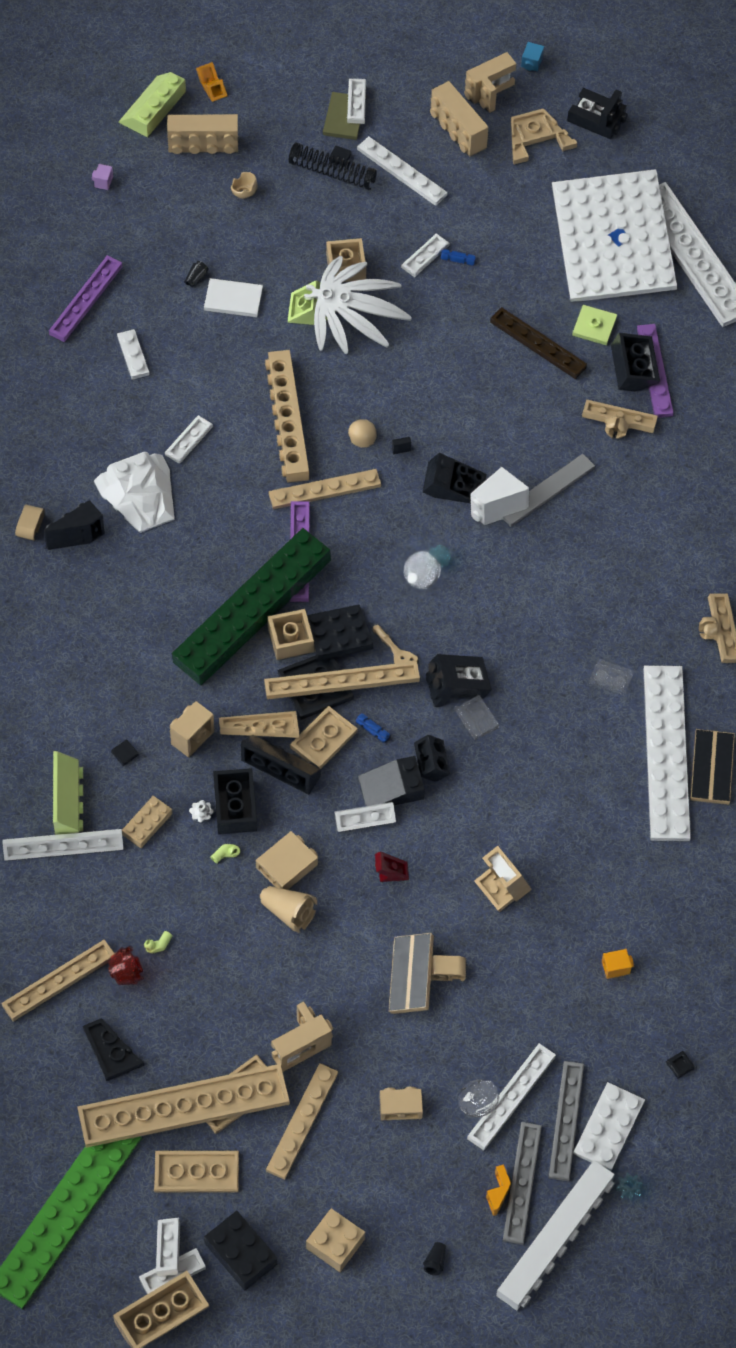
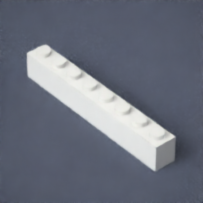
(555, 1235)

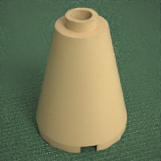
(289, 906)

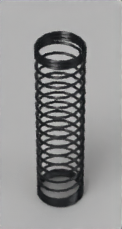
(296, 152)

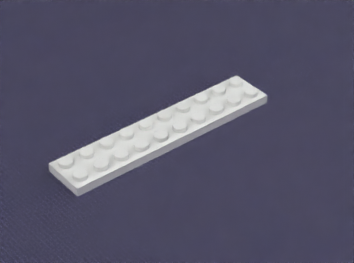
(698, 259)
(666, 753)

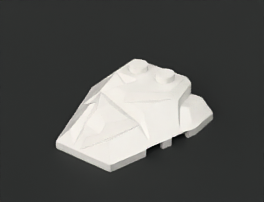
(139, 490)

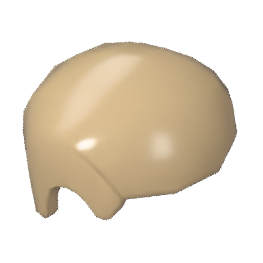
(246, 182)
(362, 433)

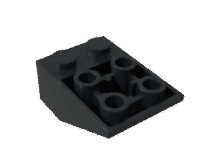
(451, 479)
(75, 528)

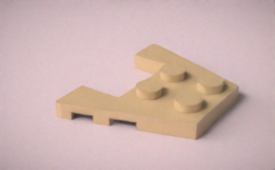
(535, 128)

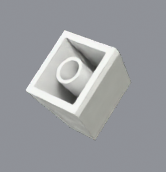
(498, 497)

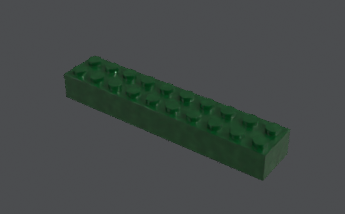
(250, 606)

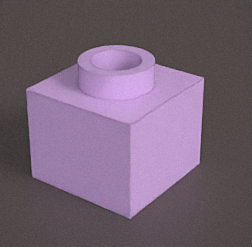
(102, 176)

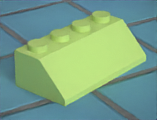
(154, 103)
(67, 794)

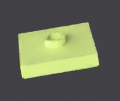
(594, 325)

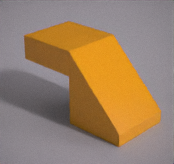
(212, 85)
(497, 1195)

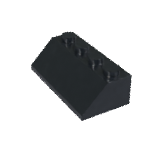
(280, 764)

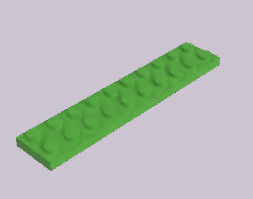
(61, 1218)

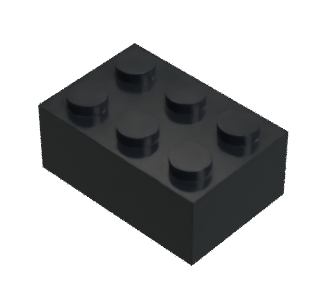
(235, 801)
(240, 1250)

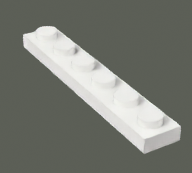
(402, 171)
(63, 844)
(512, 1096)

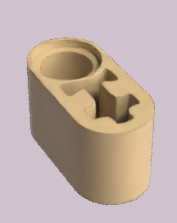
(29, 522)
(448, 968)

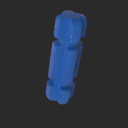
(458, 257)
(372, 728)

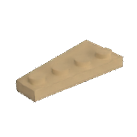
(270, 724)

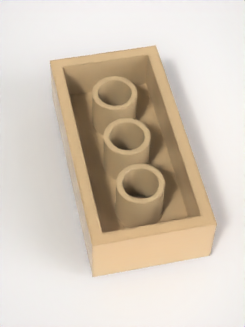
(147, 822)

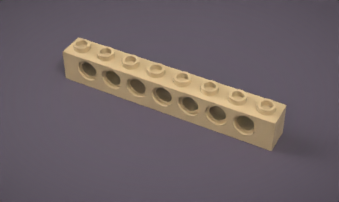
(282, 362)

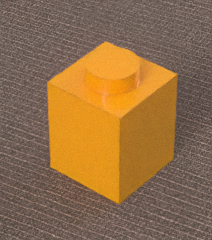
(617, 963)

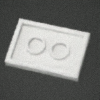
(233, 297)

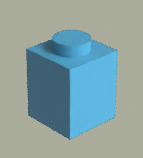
(532, 56)

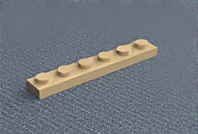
(325, 488)
(57, 980)
(302, 1121)

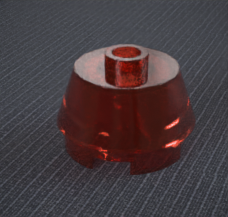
(125, 967)

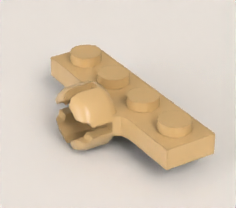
(619, 418)
(720, 627)

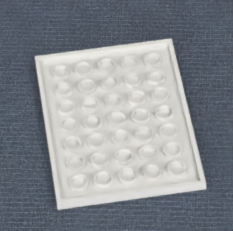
(596, 207)

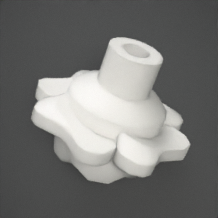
(201, 811)

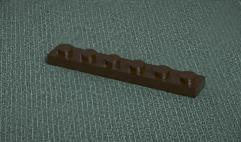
(538, 343)

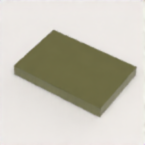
(336, 118)

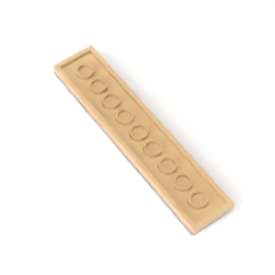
(183, 1105)

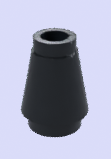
(196, 273)
(435, 1259)

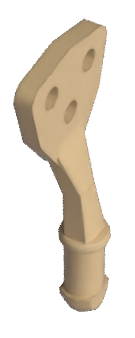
(398, 654)

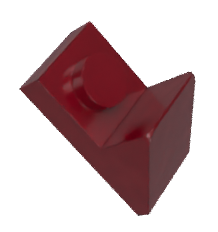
(390, 868)

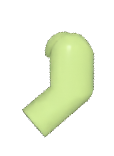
(225, 850)
(160, 945)

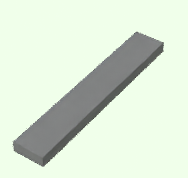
(552, 486)
(566, 1121)
(522, 1183)

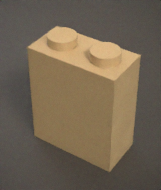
(287, 861)

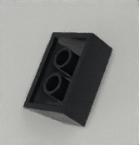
(634, 362)

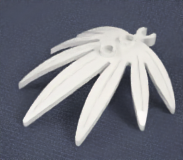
(337, 297)

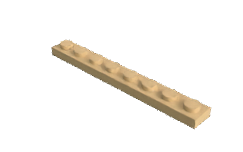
(341, 680)

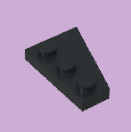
(110, 1051)

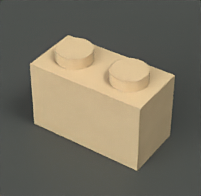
(401, 1104)

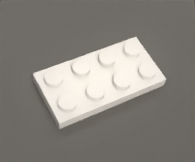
(609, 1126)

